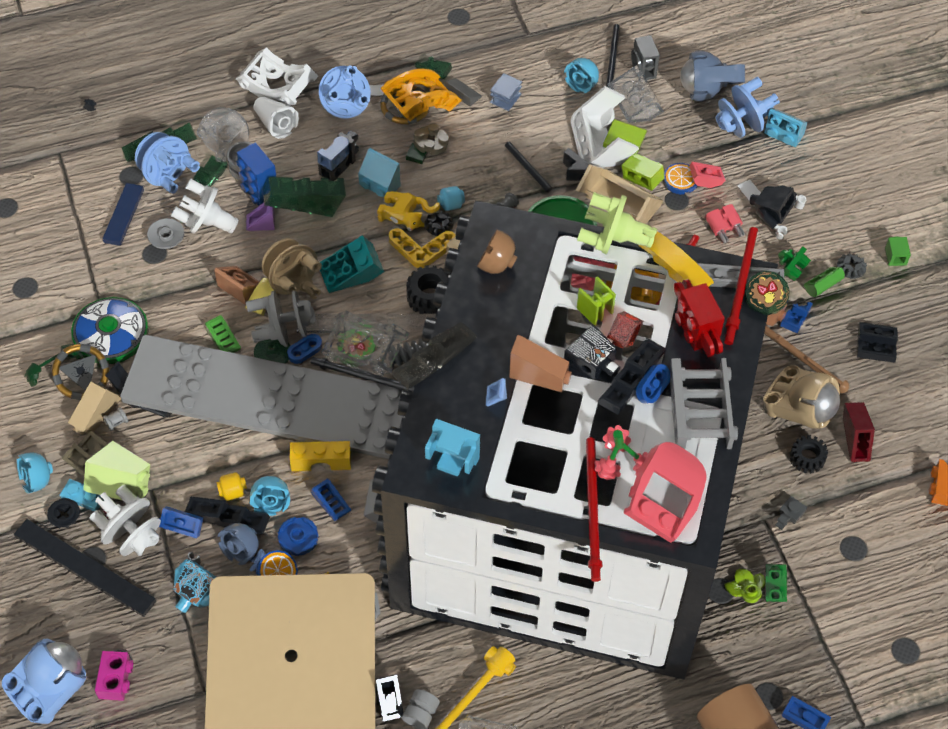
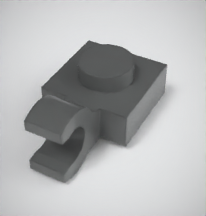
(790, 511)

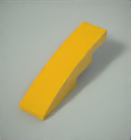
(676, 261)

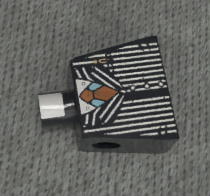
(592, 354)

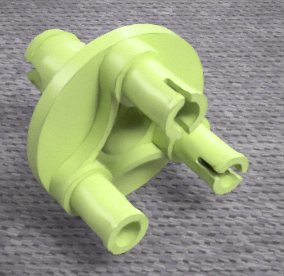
(617, 225)

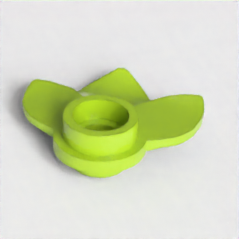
(746, 585)

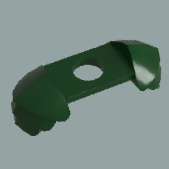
(33, 370)

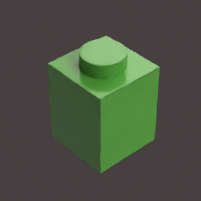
(897, 251)

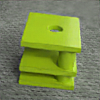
(593, 306)

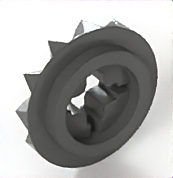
(860, 265)

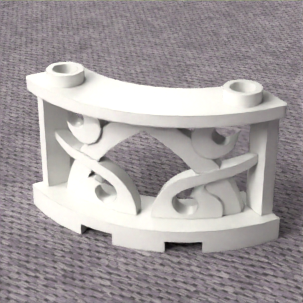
(298, 74)

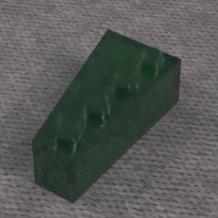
(304, 195)

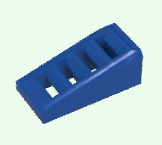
(327, 484)

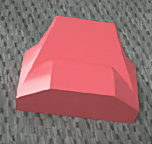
(706, 175)

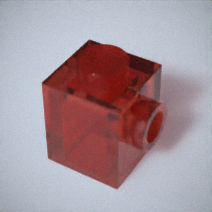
(624, 329)

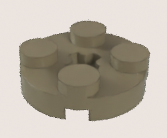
(432, 132)

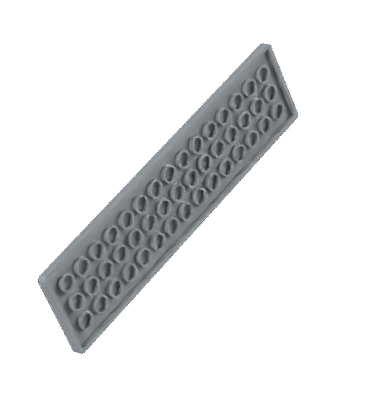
(261, 395)

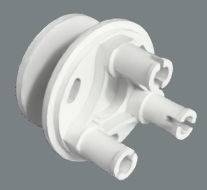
(125, 519)

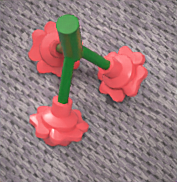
(616, 440)

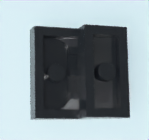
(877, 342)

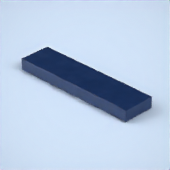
(123, 214)

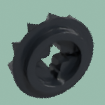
(436, 229)
(63, 505)

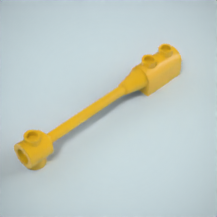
(497, 662)

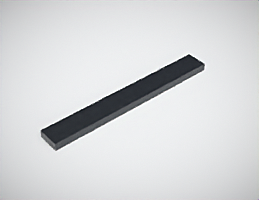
(85, 568)

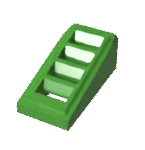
(218, 325)

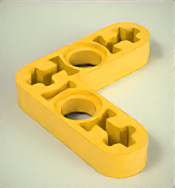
(419, 252)

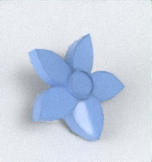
(255, 560)

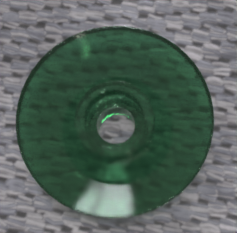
(263, 351)

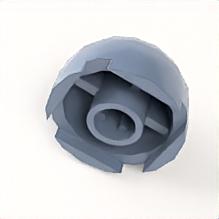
(238, 542)

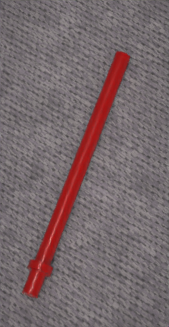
(594, 563)

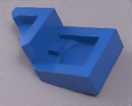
(795, 317)

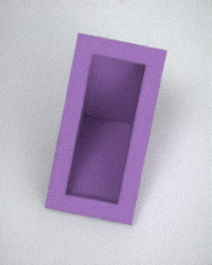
(261, 219)

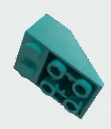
(351, 265)

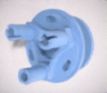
(344, 92)
(748, 108)
(164, 159)

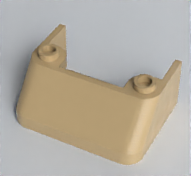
(639, 202)

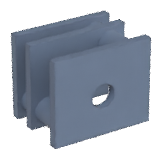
(506, 92)

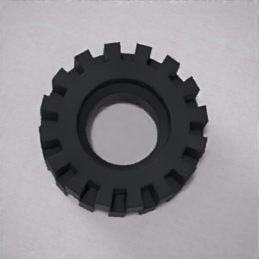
(808, 444)

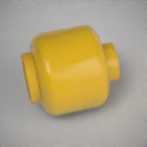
(231, 486)

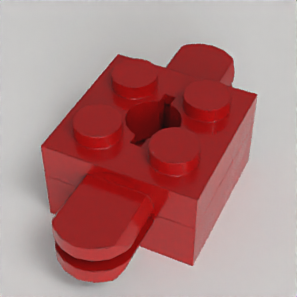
(699, 317)

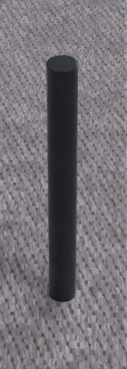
(528, 166)

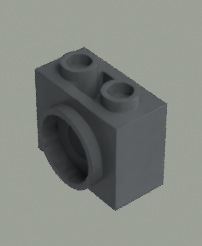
(645, 56)

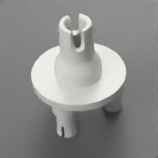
(205, 212)

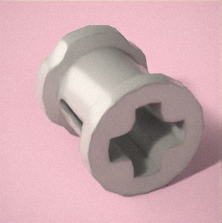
(115, 419)

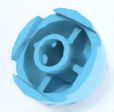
(582, 75)
(34, 471)
(269, 495)

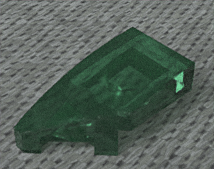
(439, 67)

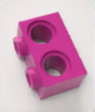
(108, 675)

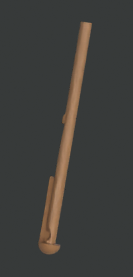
(843, 386)

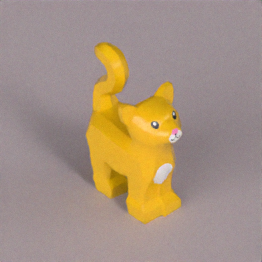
(403, 209)

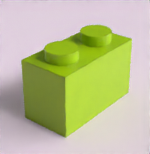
(643, 171)

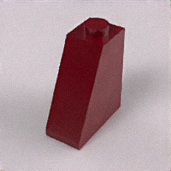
(858, 431)

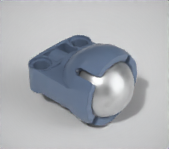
(706, 75)

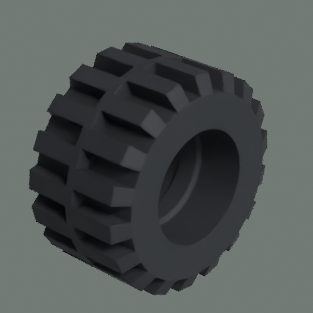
(421, 280)

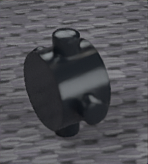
(89, 105)

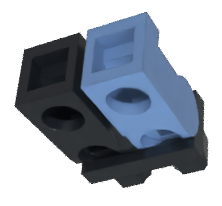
(338, 156)

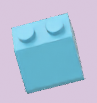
(379, 173)

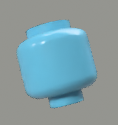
(451, 198)

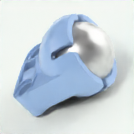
(45, 680)

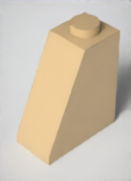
(92, 407)

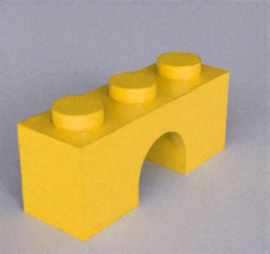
(333, 453)

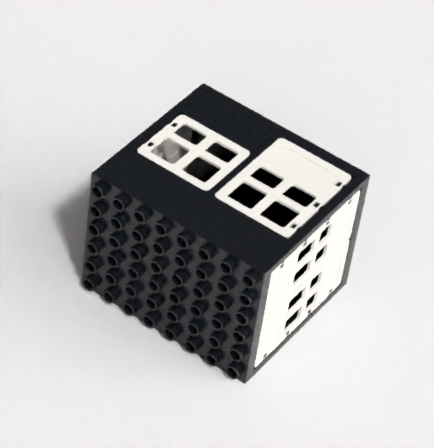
(513, 535)

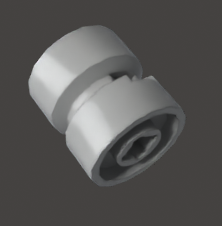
(419, 712)

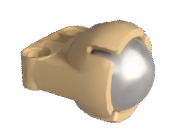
(803, 397)

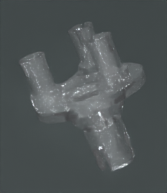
(222, 129)

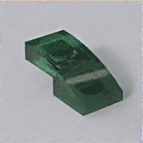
(211, 172)

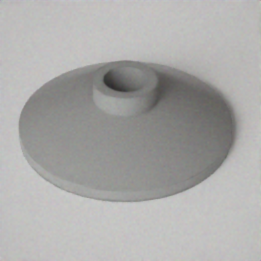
(165, 233)

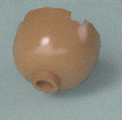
(498, 254)

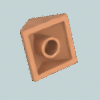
(236, 282)

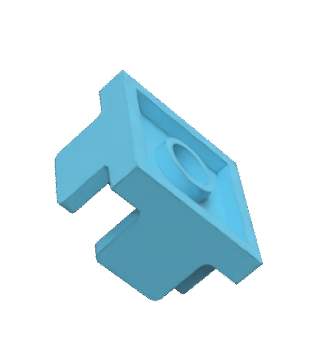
(456, 446)

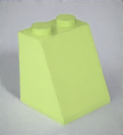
(113, 468)

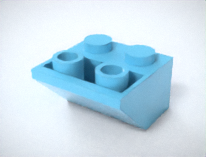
(785, 127)

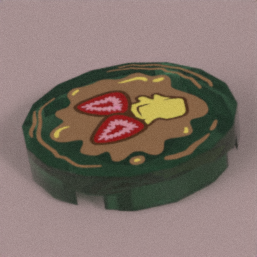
(767, 292)

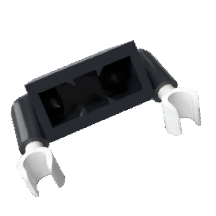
(775, 204)

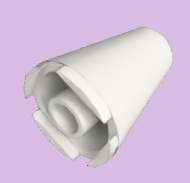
(276, 116)

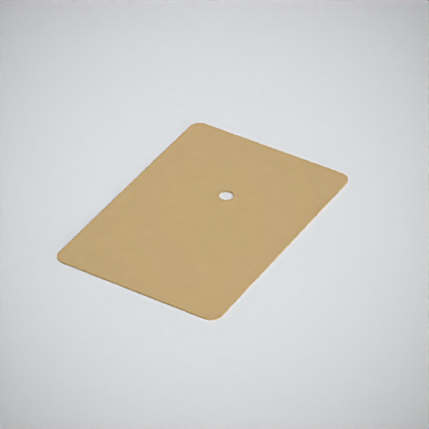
(328, 628)

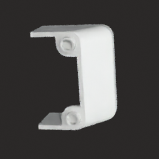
(590, 130)

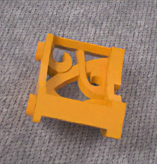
(402, 84)

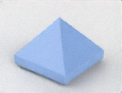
(496, 392)

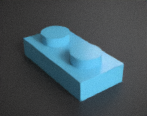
(74, 491)

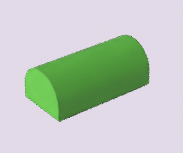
(824, 281)

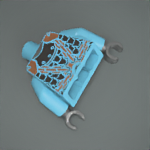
(192, 583)

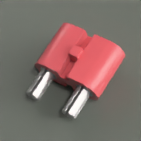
(725, 220)

